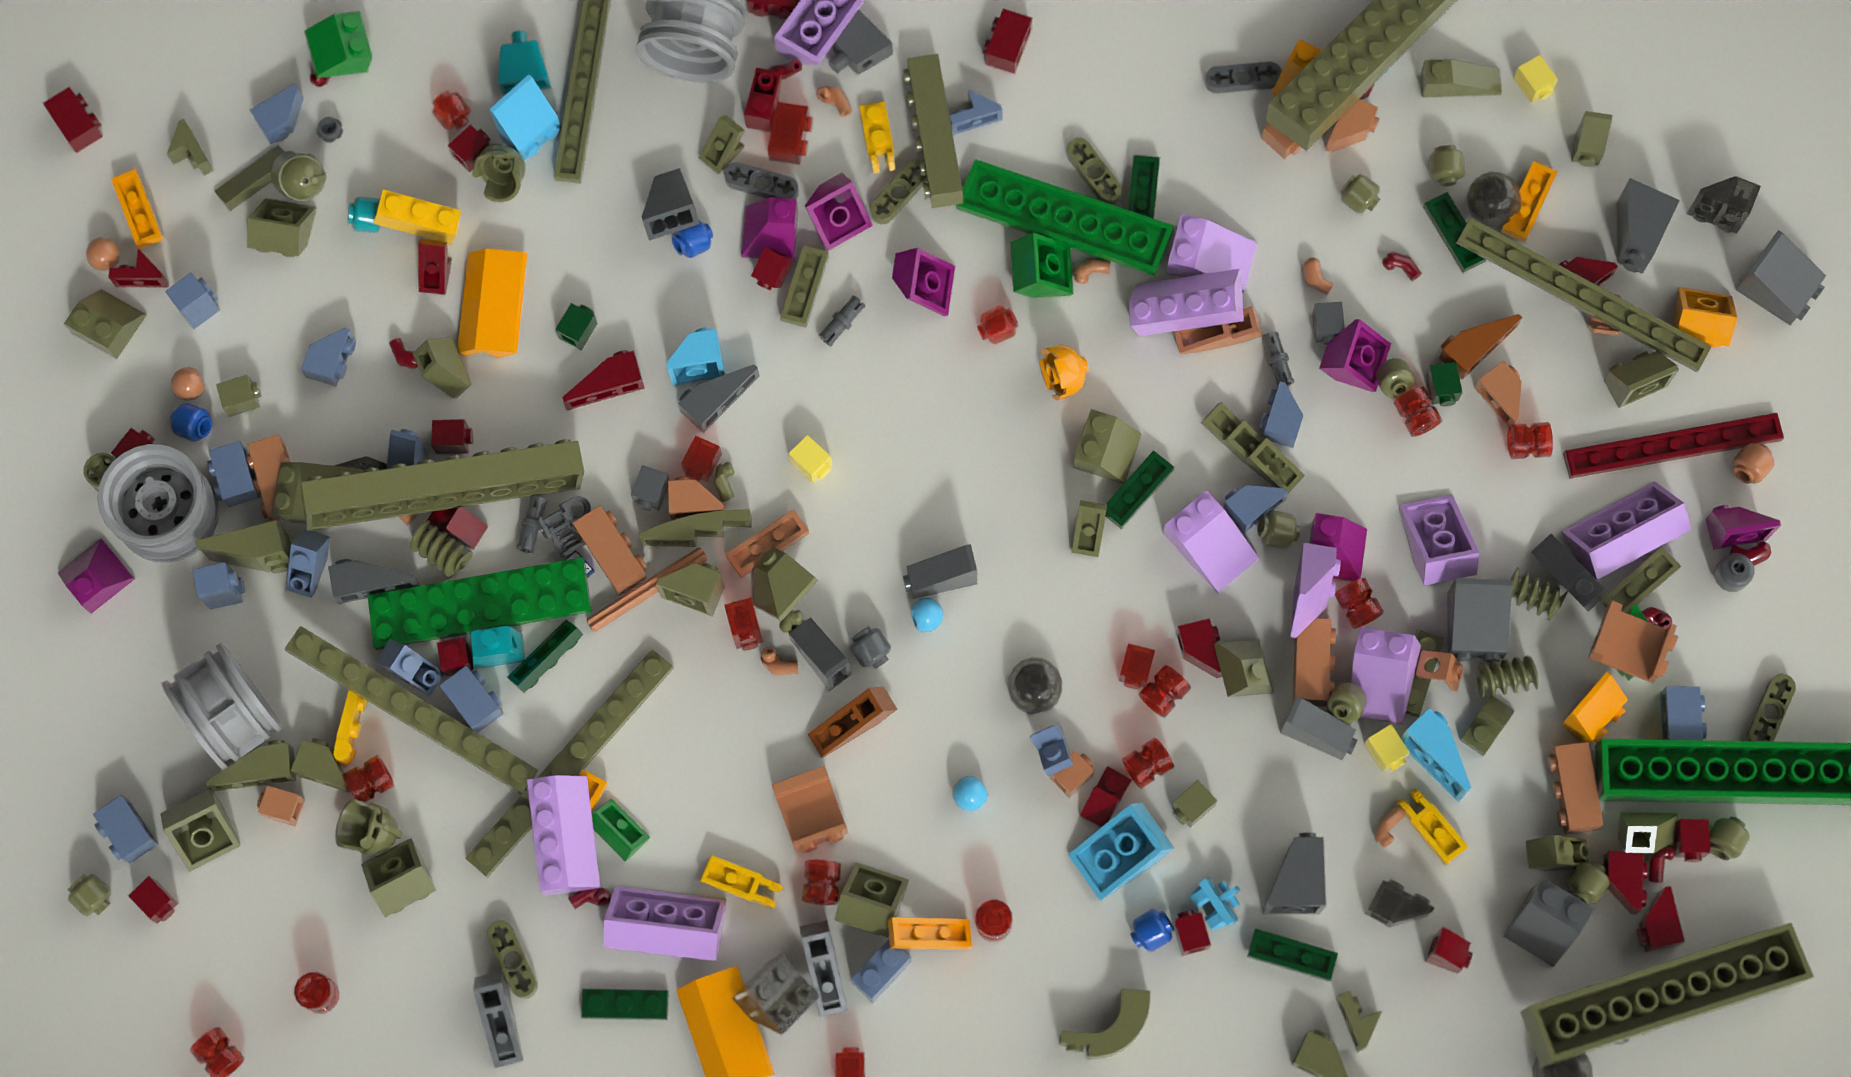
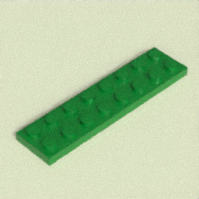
(1066, 217)
(480, 603)

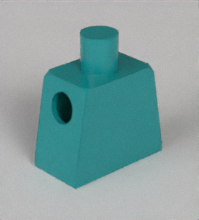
(520, 60)
(495, 647)

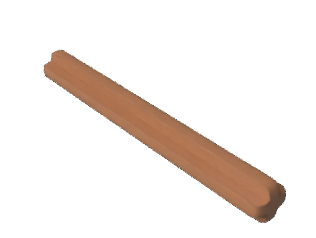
(641, 592)

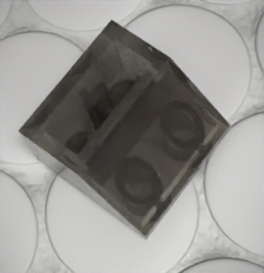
(1725, 203)
(776, 995)

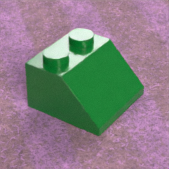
(339, 45)
(1041, 267)

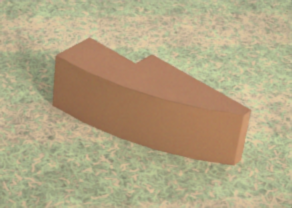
(1221, 335)

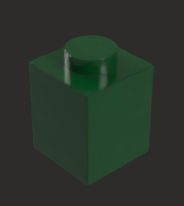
(576, 325)
(1444, 384)

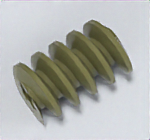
(438, 551)
(1536, 595)
(1506, 675)

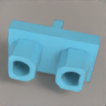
(1209, 893)

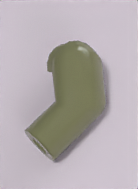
(721, 481)
(791, 619)

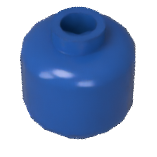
(693, 240)
(191, 422)
(1152, 930)

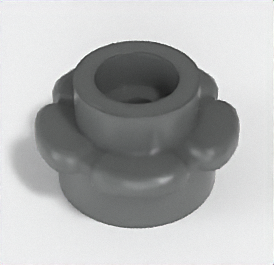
(326, 124)

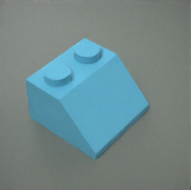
(697, 358)

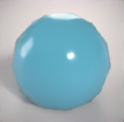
(926, 614)
(969, 793)

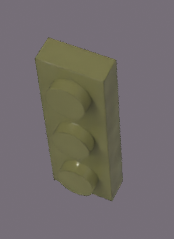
(804, 286)
(1643, 580)
(1420, 686)

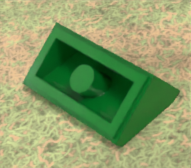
(618, 829)

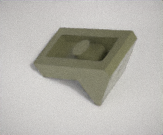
(722, 144)
(186, 146)
(1089, 528)
(1487, 725)
(1359, 1028)

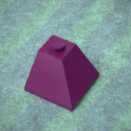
(837, 211)
(770, 224)
(924, 279)
(1355, 356)
(1738, 526)
(1346, 537)
(95, 576)

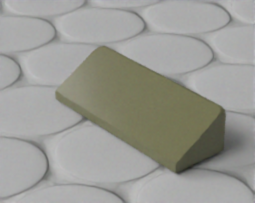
(249, 180)

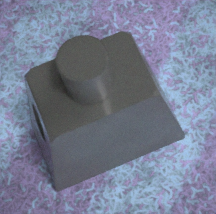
(860, 46)

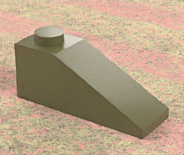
(1458, 78)
(260, 767)

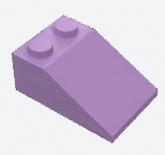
(1209, 248)
(1439, 540)
(1210, 541)
(1313, 585)
(1385, 671)

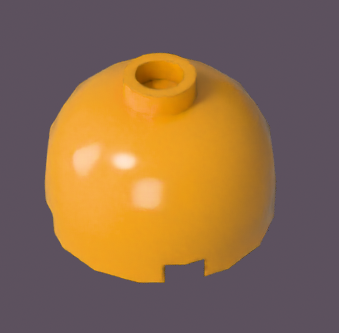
(1063, 370)

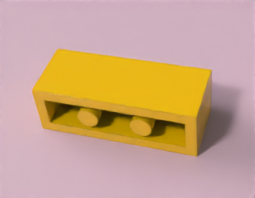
(417, 217)

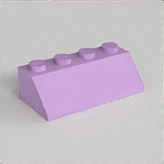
(814, 28)
(1187, 303)
(1627, 529)
(563, 834)
(664, 923)

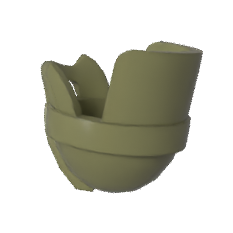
(290, 171)
(502, 171)
(366, 828)

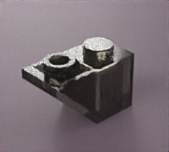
(1395, 906)

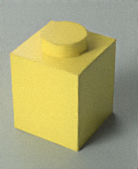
(1536, 79)
(810, 459)
(1387, 749)

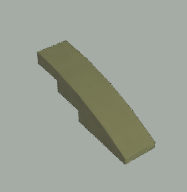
(1252, 449)
(685, 530)

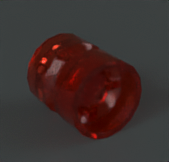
(1417, 402)
(1533, 440)
(1359, 603)
(1167, 687)
(1147, 763)
(369, 779)
(821, 872)
(994, 920)
(316, 992)
(216, 1053)

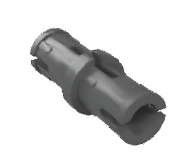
(842, 320)
(1277, 358)
(530, 527)

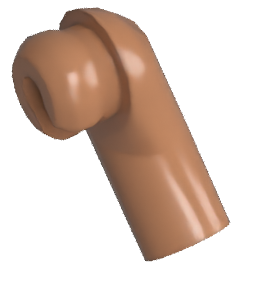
(1088, 267)
(776, 664)

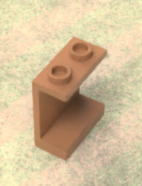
(1632, 644)
(810, 810)

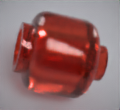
(451, 110)
(998, 324)

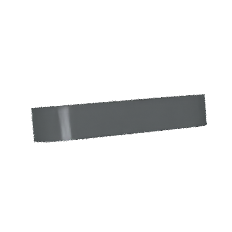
(1236, 86)
(745, 170)

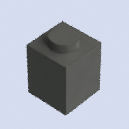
(1327, 321)
(650, 488)

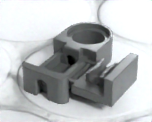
(561, 528)

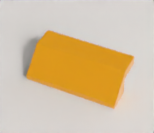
(492, 302)
(722, 1033)

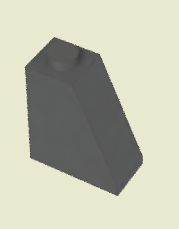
(668, 206)
(942, 573)
(820, 653)
(1319, 729)

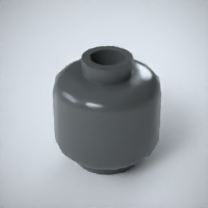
(1734, 572)
(870, 647)

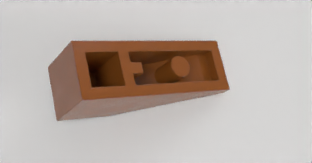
(1475, 344)
(852, 720)

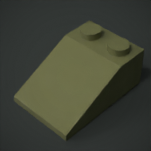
(288, 491)
(257, 547)

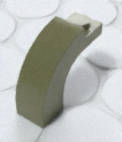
(1130, 1021)

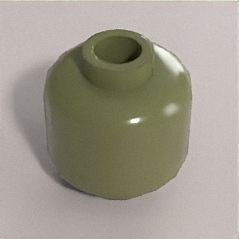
(1447, 165)
(1360, 193)
(1395, 377)
(1278, 529)
(1347, 702)
(1728, 838)
(1588, 882)
(89, 895)

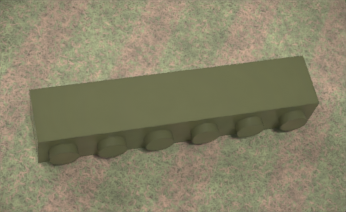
(934, 131)

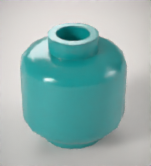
(362, 214)

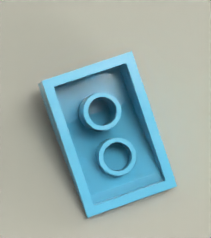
(525, 118)
(1435, 750)
(1121, 850)

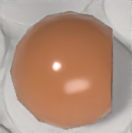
(102, 254)
(187, 384)

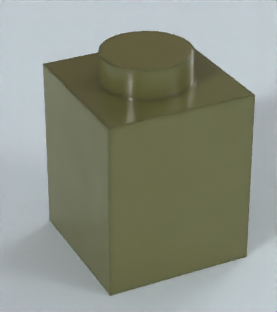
(239, 395)
(1193, 804)

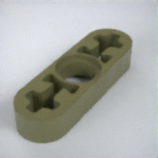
(1077, 161)
(881, 200)
(1786, 697)
(496, 943)

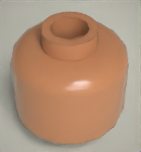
(1753, 463)

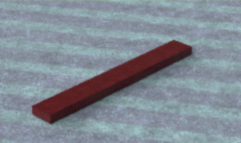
(1673, 445)

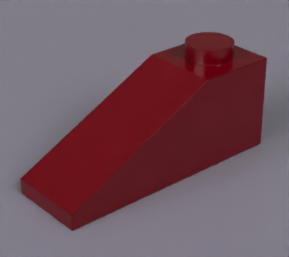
(610, 379)

